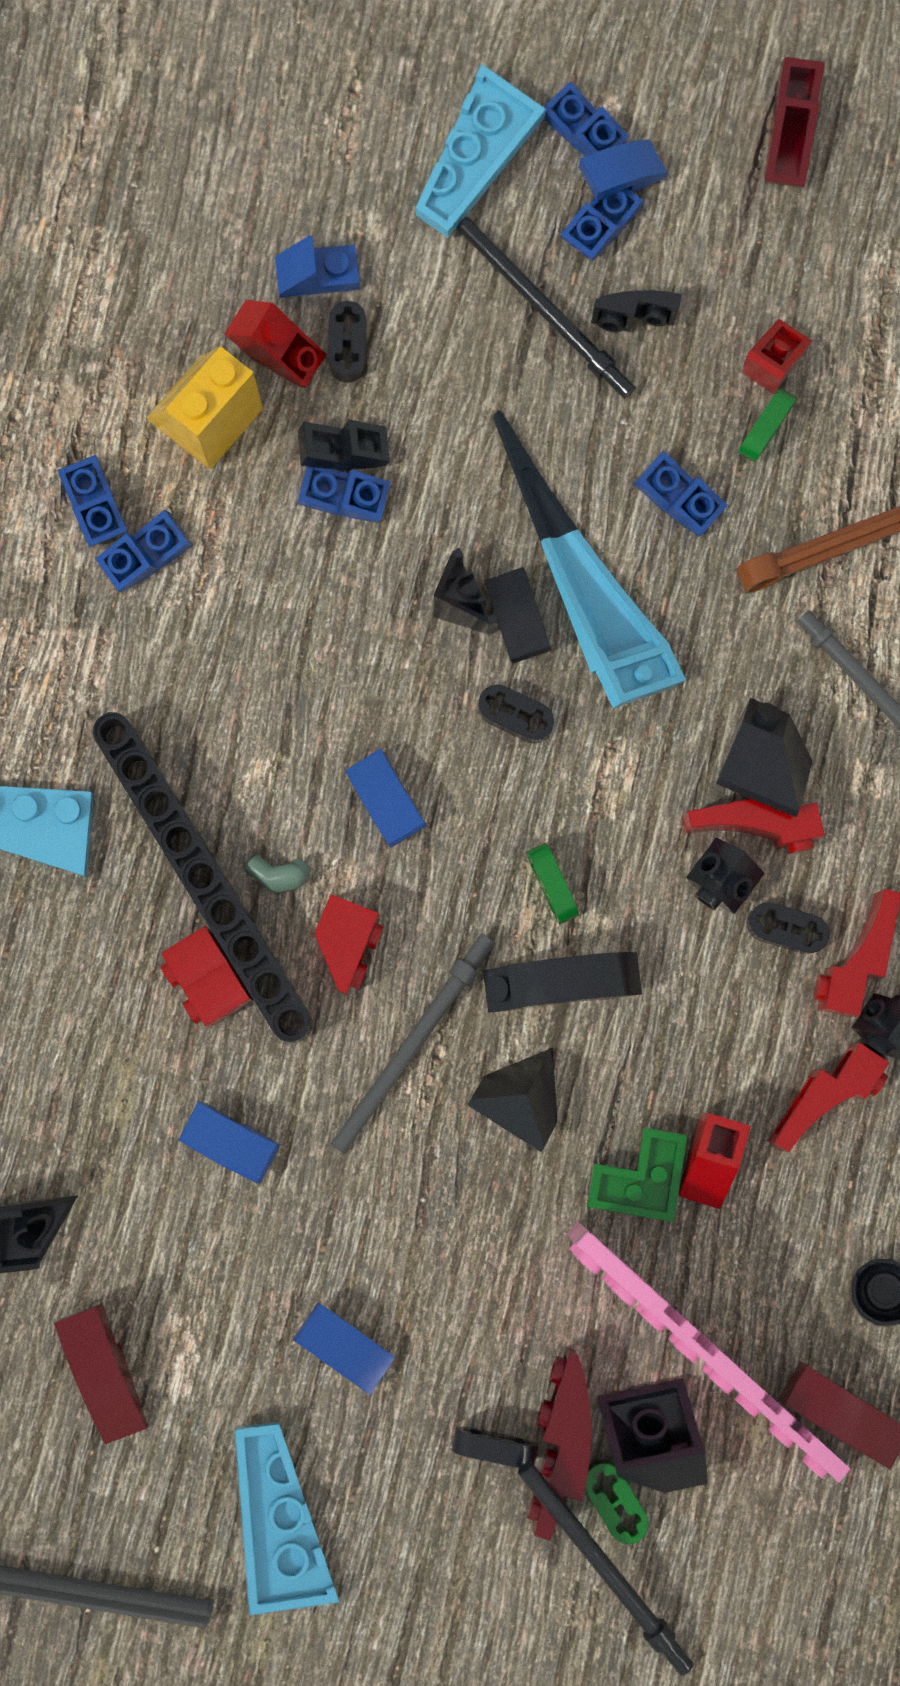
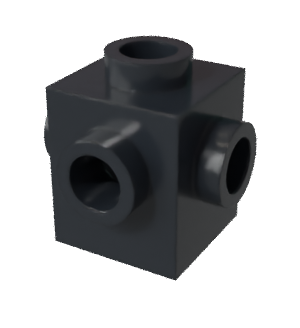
(724, 876)
(880, 1025)

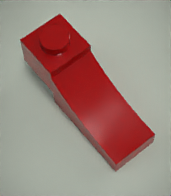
(762, 821)
(843, 986)
(856, 1075)

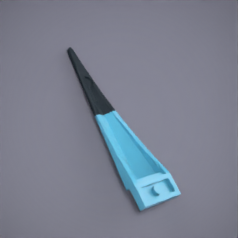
(610, 627)

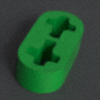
(767, 425)
(552, 883)
(607, 1506)

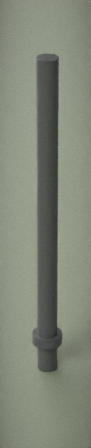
(826, 640)

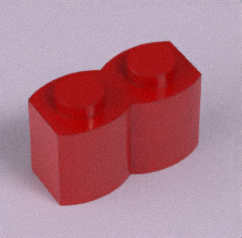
(206, 978)

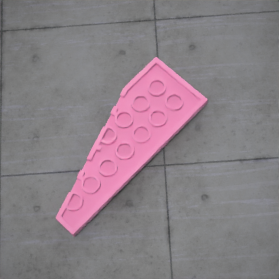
(695, 1345)

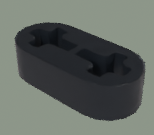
(356, 341)
(520, 705)
(790, 918)
(493, 1447)

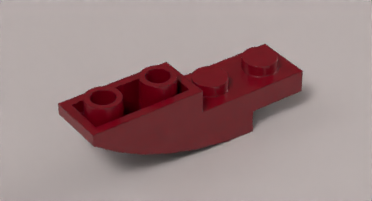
(568, 1426)

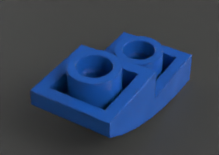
(581, 123)
(622, 167)
(601, 222)
(344, 494)
(679, 495)
(92, 501)
(145, 552)
(385, 798)
(229, 1142)
(344, 1348)

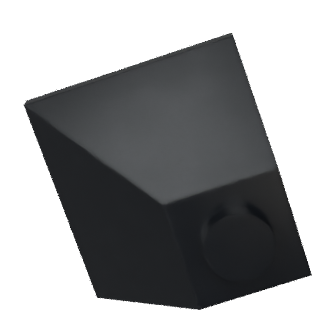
(767, 759)
(655, 1436)

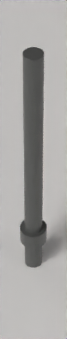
(462, 974)

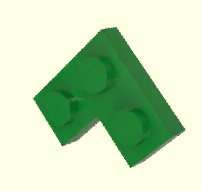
(648, 1190)

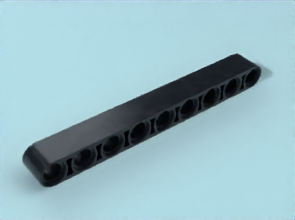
(187, 862)

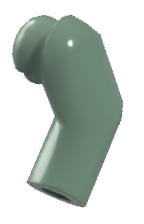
(278, 878)

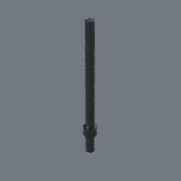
(600, 362)
(656, 1631)

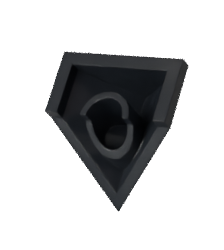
(460, 599)
(521, 1098)
(29, 1230)

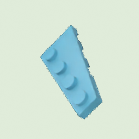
(486, 137)
(47, 826)
(279, 1539)

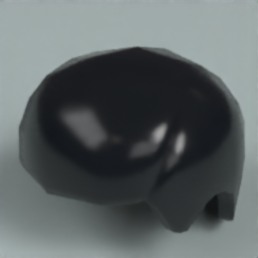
(877, 1292)

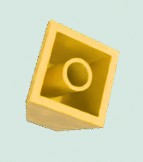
(209, 406)

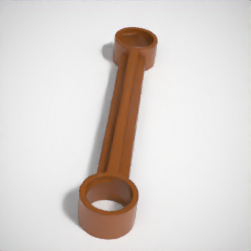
(771, 567)

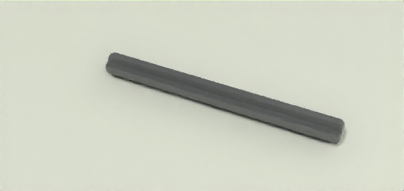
(105, 1597)

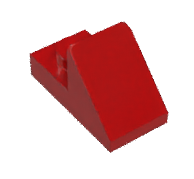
(775, 355)

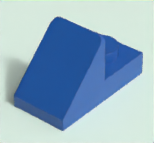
(314, 271)

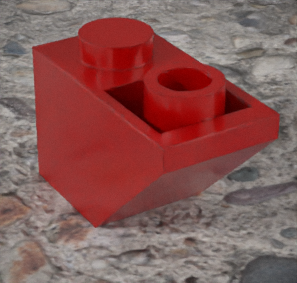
(275, 342)
(344, 937)
(713, 1159)

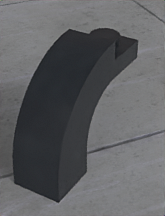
(562, 981)

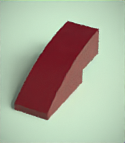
(793, 121)
(101, 1373)
(843, 1414)

